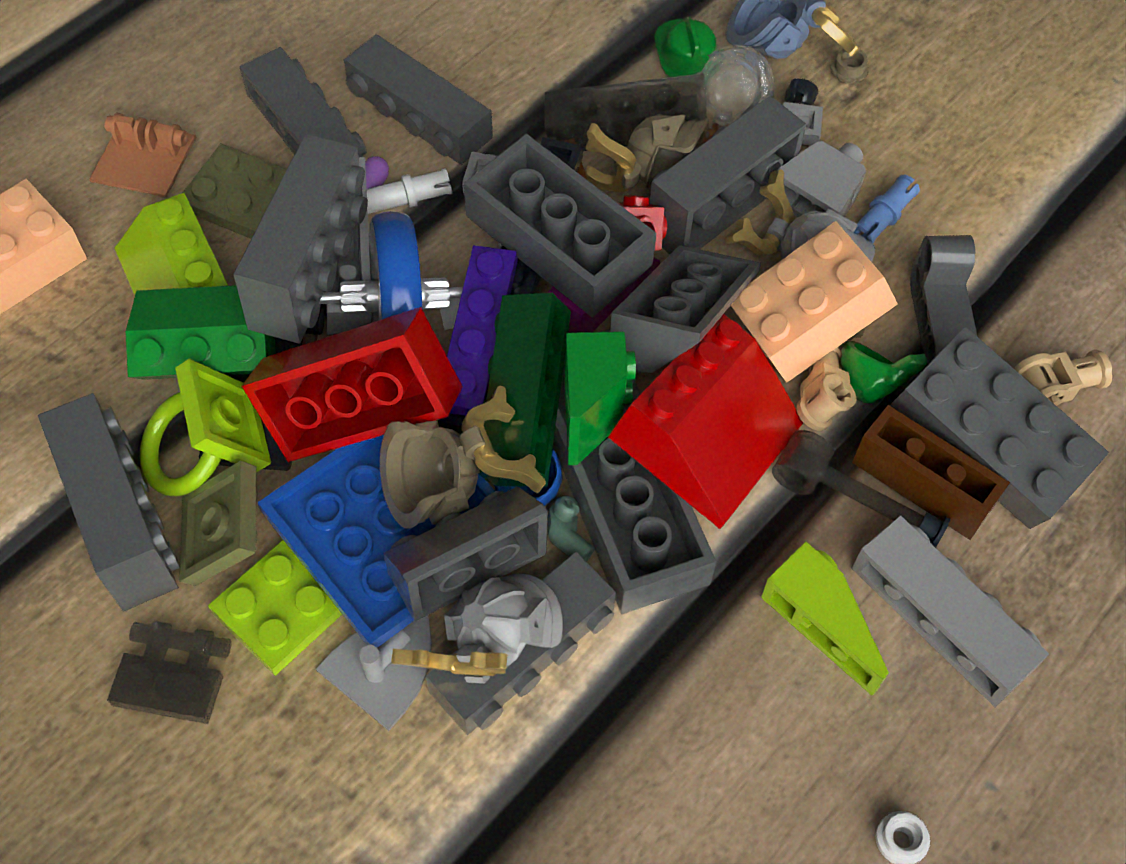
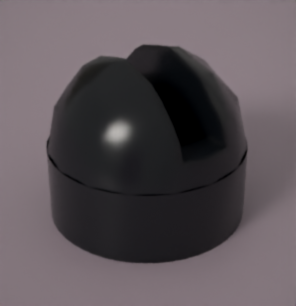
(801, 92)

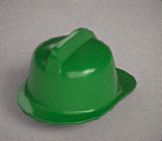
(684, 46)

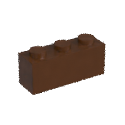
(929, 471)

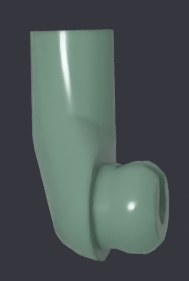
(563, 528)

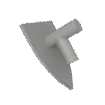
(370, 678)

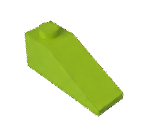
(821, 606)

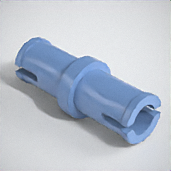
(887, 208)

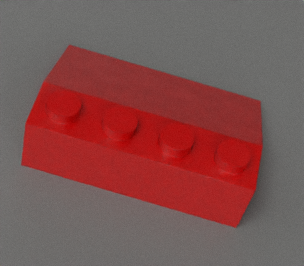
(711, 421)

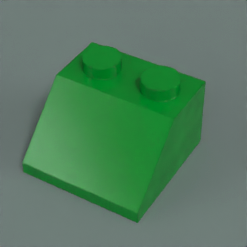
(596, 388)

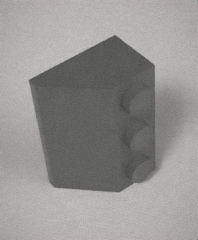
(467, 550)

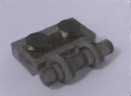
(165, 686)

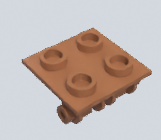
(142, 155)

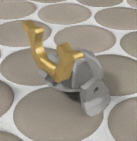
(785, 232)
(493, 627)

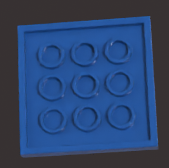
(342, 528)

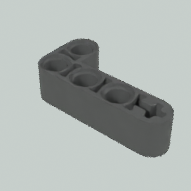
(941, 291)

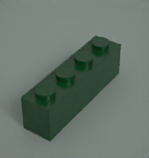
(530, 367)

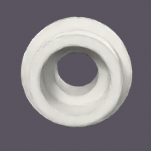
(913, 828)

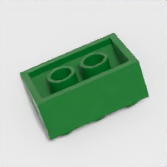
(192, 325)

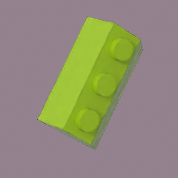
(168, 249)

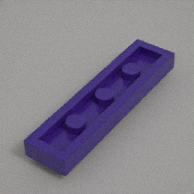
(474, 334)

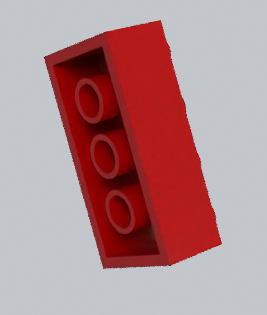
(353, 385)

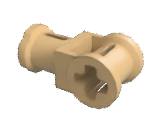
(1063, 378)
(825, 392)

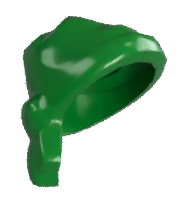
(875, 375)

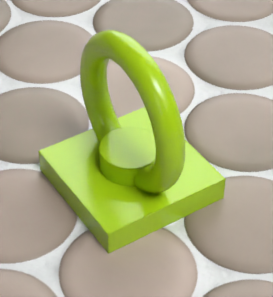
(218, 424)

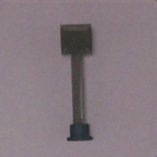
(807, 462)

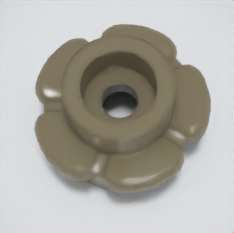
(850, 68)

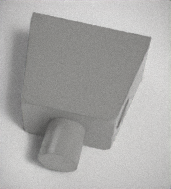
(824, 178)

